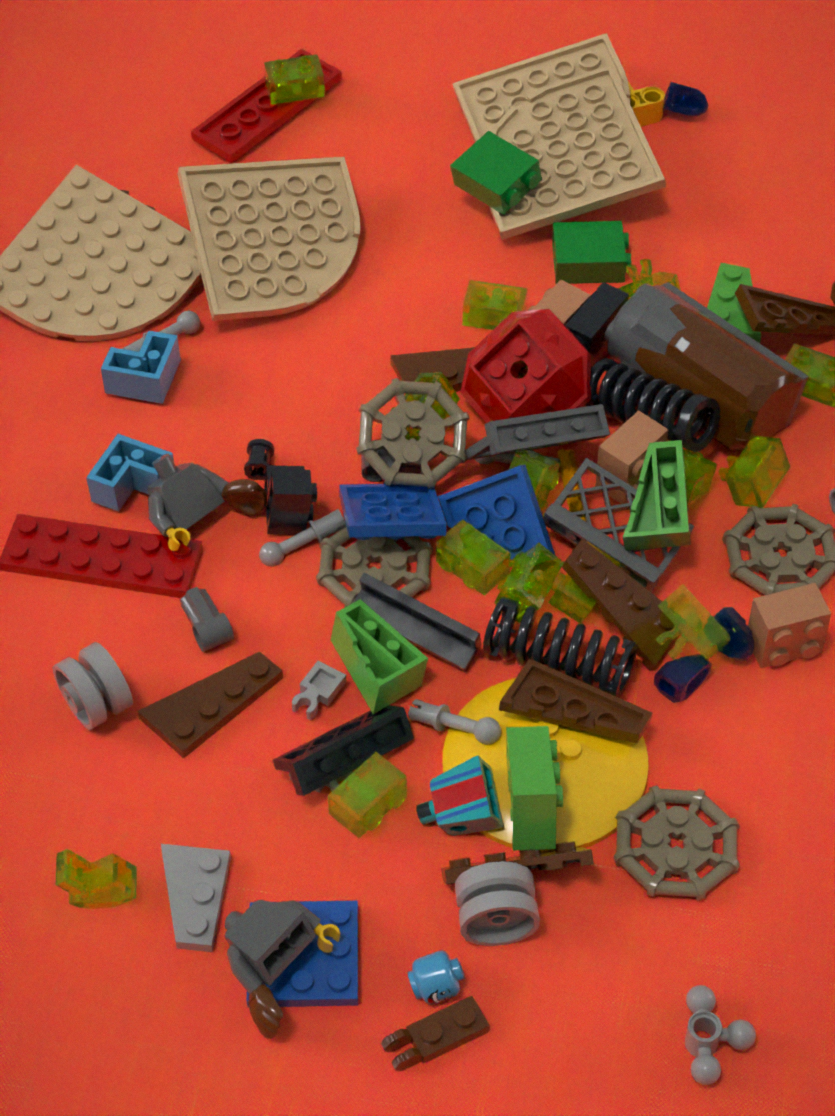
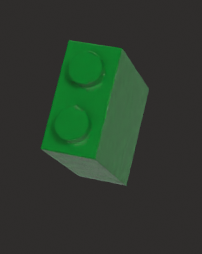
(496, 172)
(590, 252)

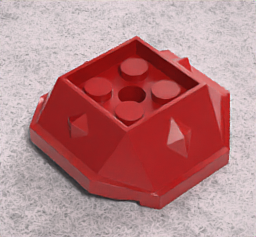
(555, 361)

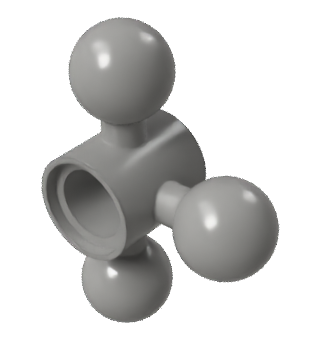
(739, 1034)

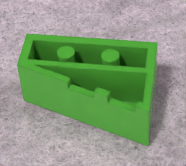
(724, 301)
(660, 504)
(376, 656)
(533, 787)

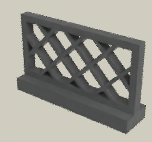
(540, 431)
(574, 528)

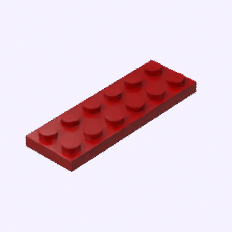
(252, 117)
(99, 556)

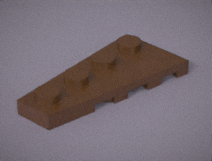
(784, 313)
(449, 362)
(621, 600)
(565, 701)
(206, 706)
(564, 853)

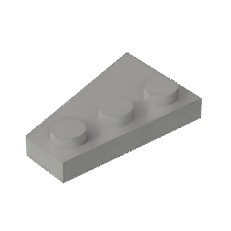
(195, 892)

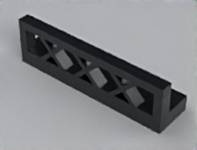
(421, 624)
(345, 748)

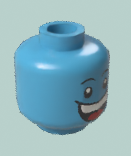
(436, 977)

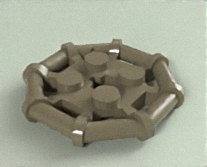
(413, 415)
(786, 537)
(360, 554)
(679, 824)

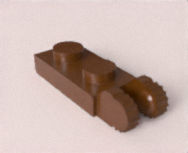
(437, 1034)

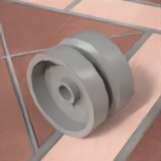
(92, 685)
(497, 903)

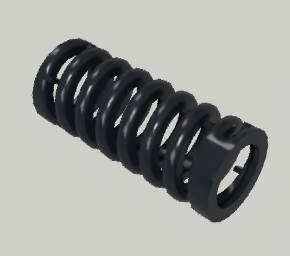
(618, 386)
(584, 672)

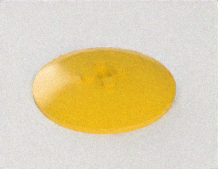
(595, 771)

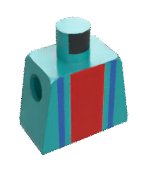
(463, 799)

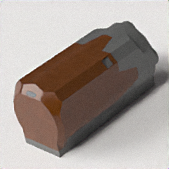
(695, 348)

